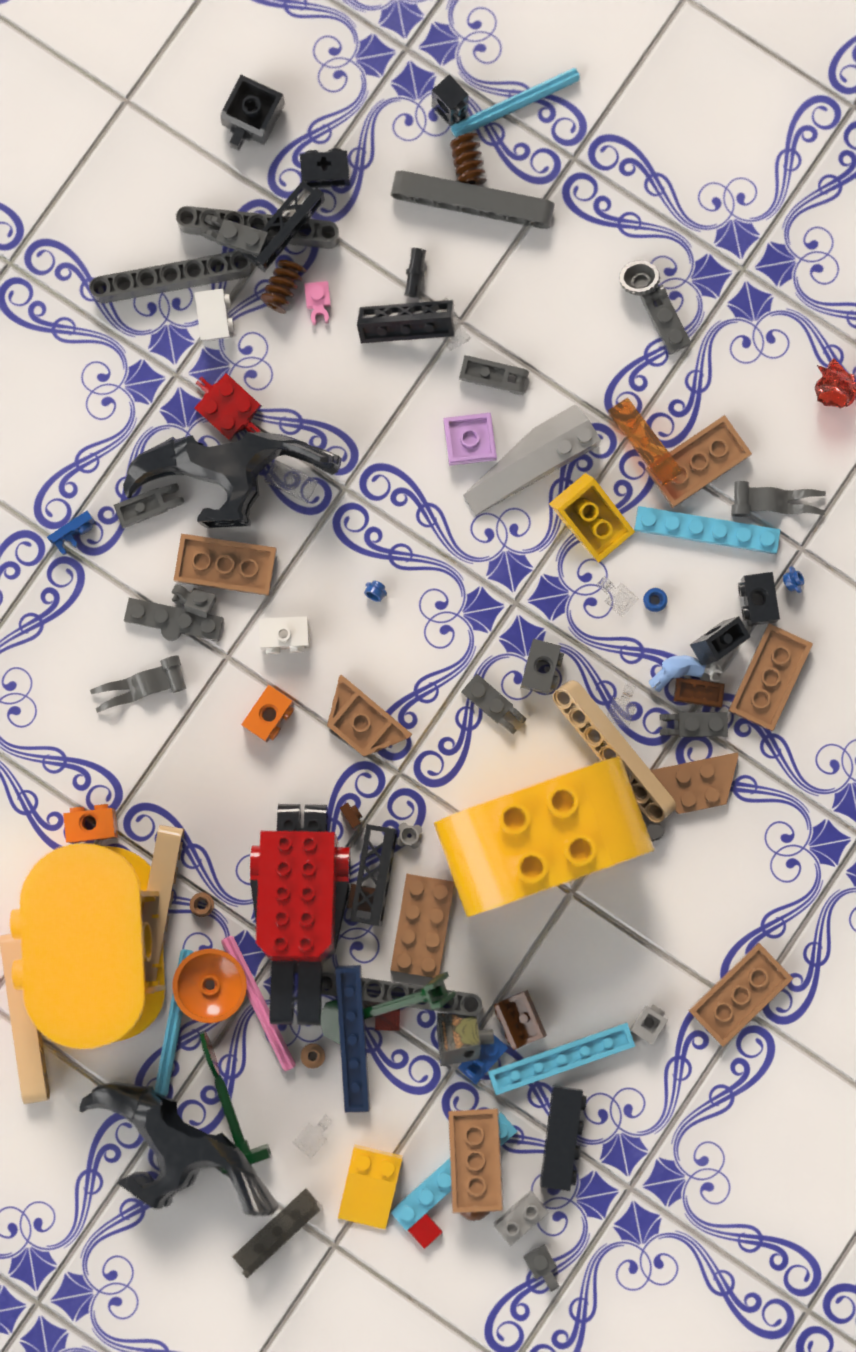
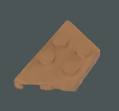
(362, 721)
(699, 783)

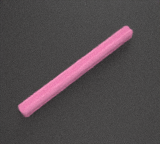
(260, 1007)

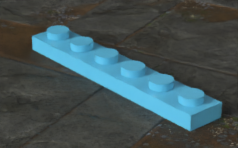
(707, 530)
(561, 1058)
(436, 1186)

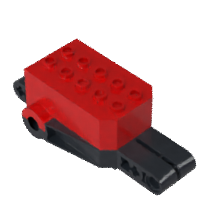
(299, 907)

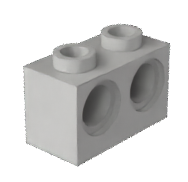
(520, 1218)

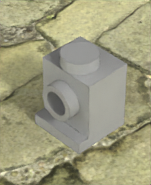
(649, 1034)

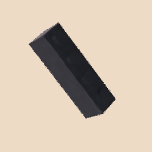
(561, 1138)

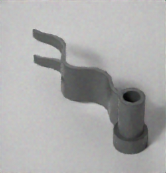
(771, 499)
(145, 683)

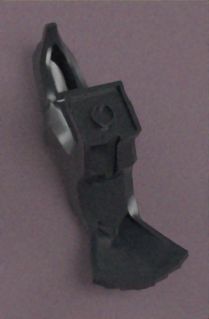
(229, 465)
(178, 1148)

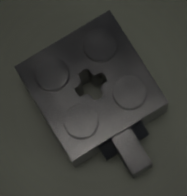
(251, 125)

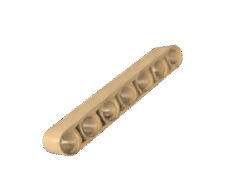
(609, 743)
(161, 879)
(26, 1035)

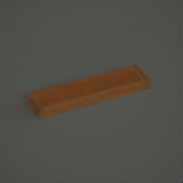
(644, 441)

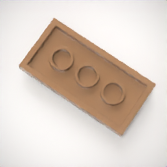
(703, 460)
(225, 564)
(770, 677)
(422, 926)
(740, 994)
(475, 1161)

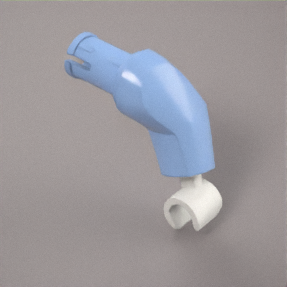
(683, 665)

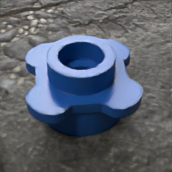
(793, 580)

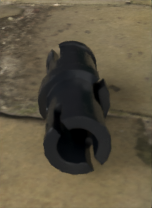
(415, 272)

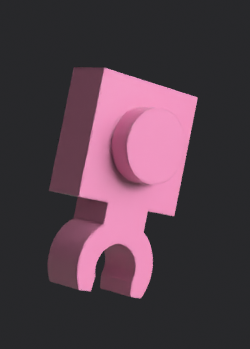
(317, 297)

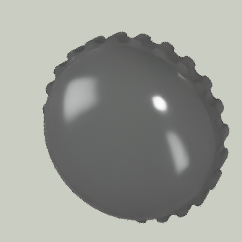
(639, 277)

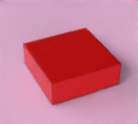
(425, 1230)

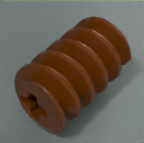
(465, 159)
(281, 284)

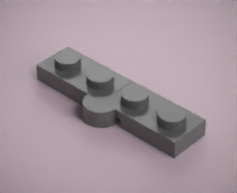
(172, 620)

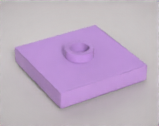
(470, 439)

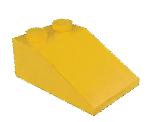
(592, 517)
(370, 1186)

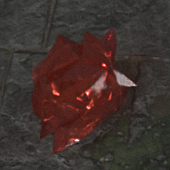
(835, 386)

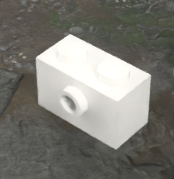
(213, 314)
(284, 634)

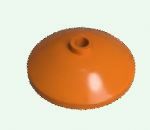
(191, 990)

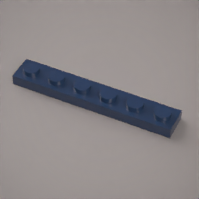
(352, 1038)

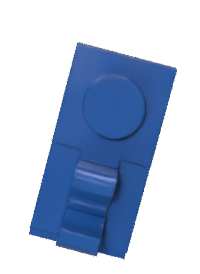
(81, 524)
(488, 1056)

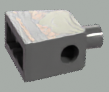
(460, 1038)

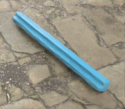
(515, 102)
(170, 1040)

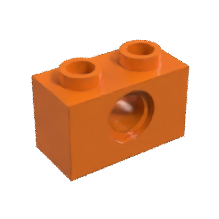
(268, 700)
(105, 824)

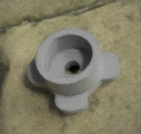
(413, 830)

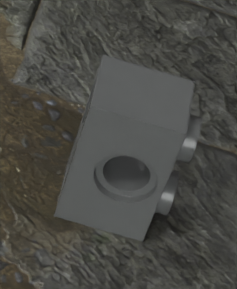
(539, 652)

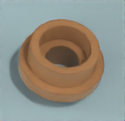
(194, 904)
(320, 1055)

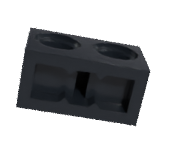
(450, 101)

